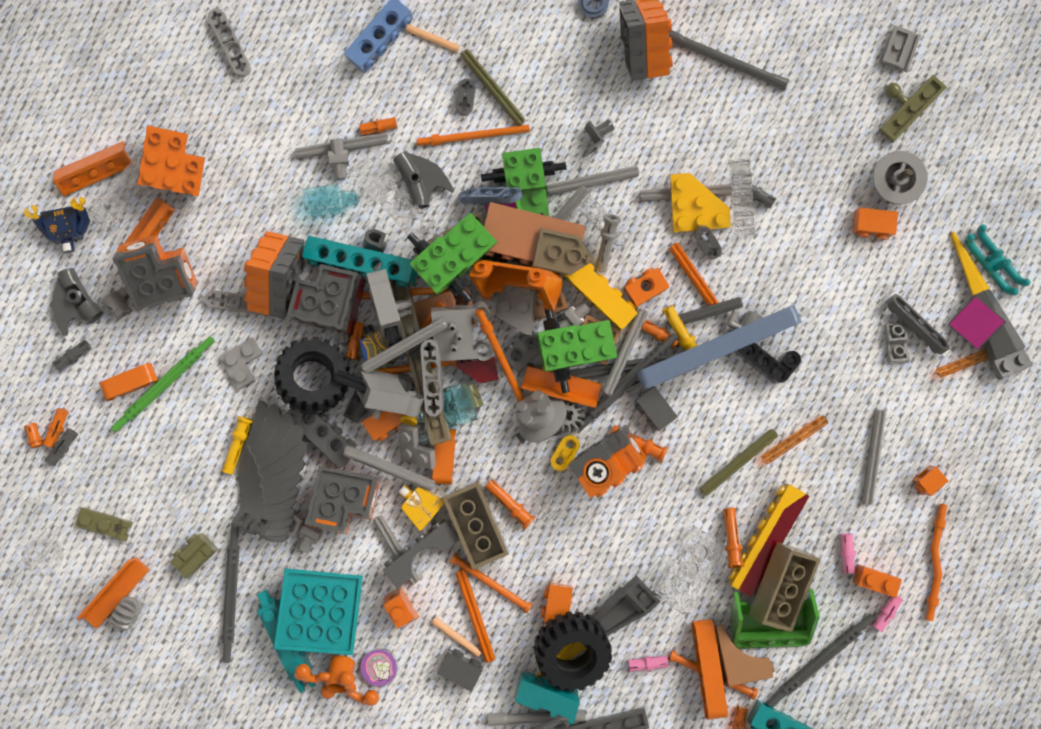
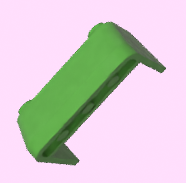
(750, 633)

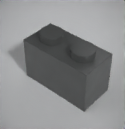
(655, 408)
(460, 669)

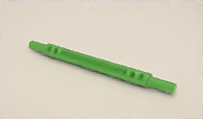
(162, 384)

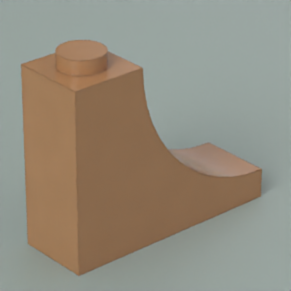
(737, 666)

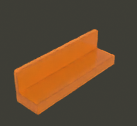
(91, 169)
(152, 221)
(581, 390)
(116, 589)

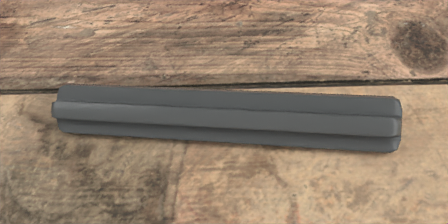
(711, 310)

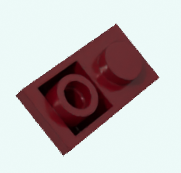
(480, 370)

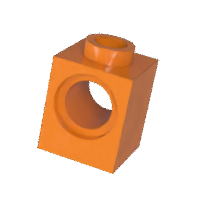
(929, 481)

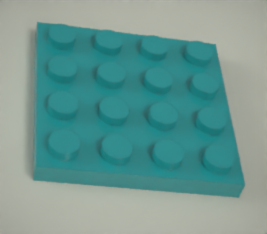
(318, 612)

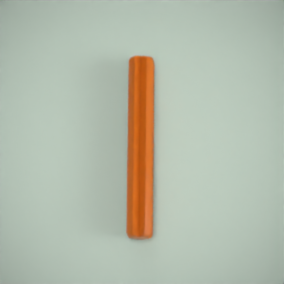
(693, 274)

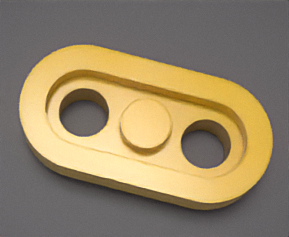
(565, 453)

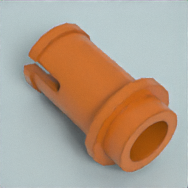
(33, 435)

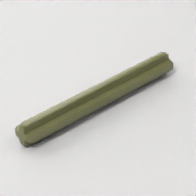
(492, 87)
(739, 462)

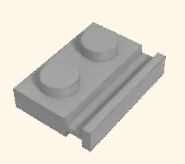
(900, 48)

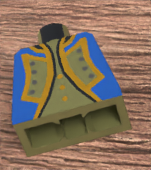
(373, 345)

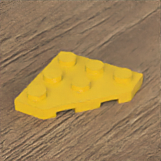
(695, 205)

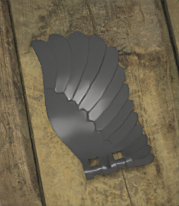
(270, 474)

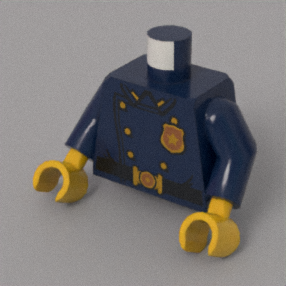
(62, 224)

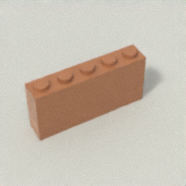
(519, 231)

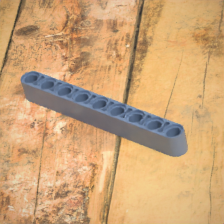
(718, 347)

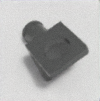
(596, 135)

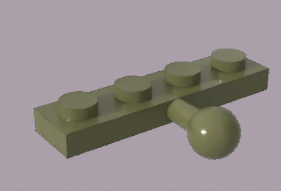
(911, 107)

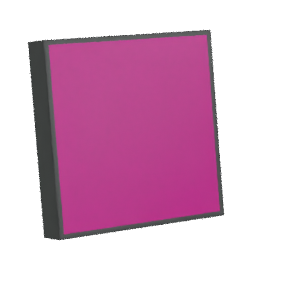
(977, 322)

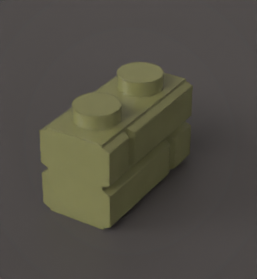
(194, 555)

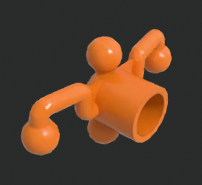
(337, 680)

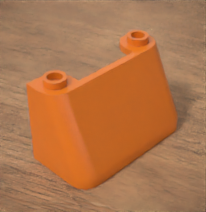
(494, 276)

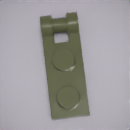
(103, 523)

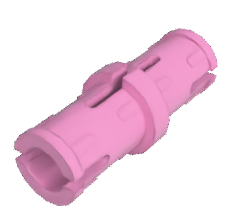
(847, 553)
(887, 612)
(648, 663)

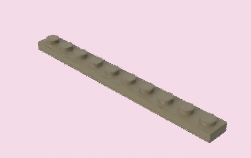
(436, 426)

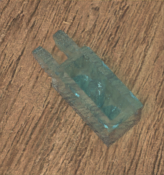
(327, 199)

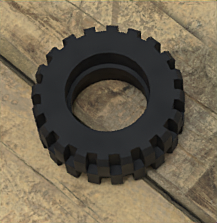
(304, 352)
(576, 672)

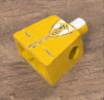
(420, 505)

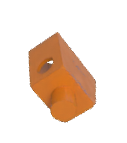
(399, 608)

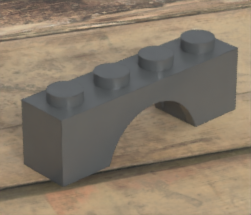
(400, 570)

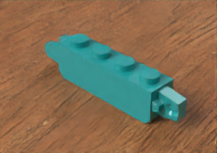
(290, 659)

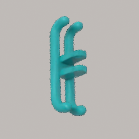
(995, 261)

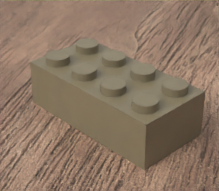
(475, 525)
(784, 587)

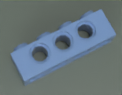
(392, 10)

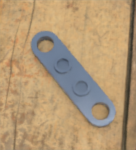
(485, 195)

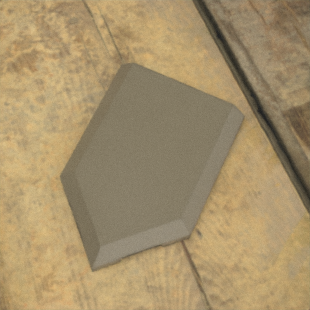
(560, 252)

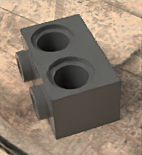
(527, 354)

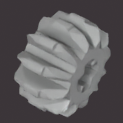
(575, 418)
(126, 613)

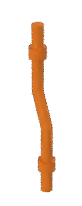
(933, 599)

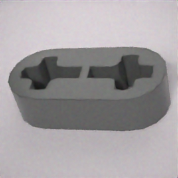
(461, 96)
(704, 244)

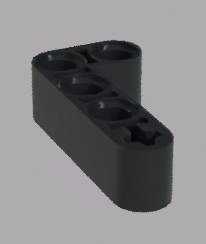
(772, 364)

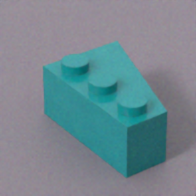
(537, 693)

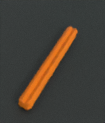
(475, 616)

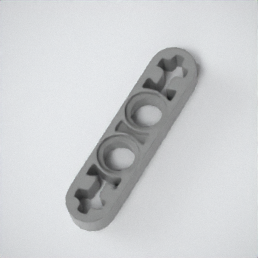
(228, 43)
(241, 306)
(432, 377)

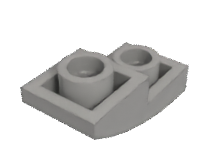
(896, 343)

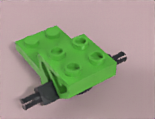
(527, 172)
(451, 256)
(573, 346)

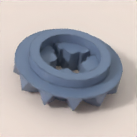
(592, 12)

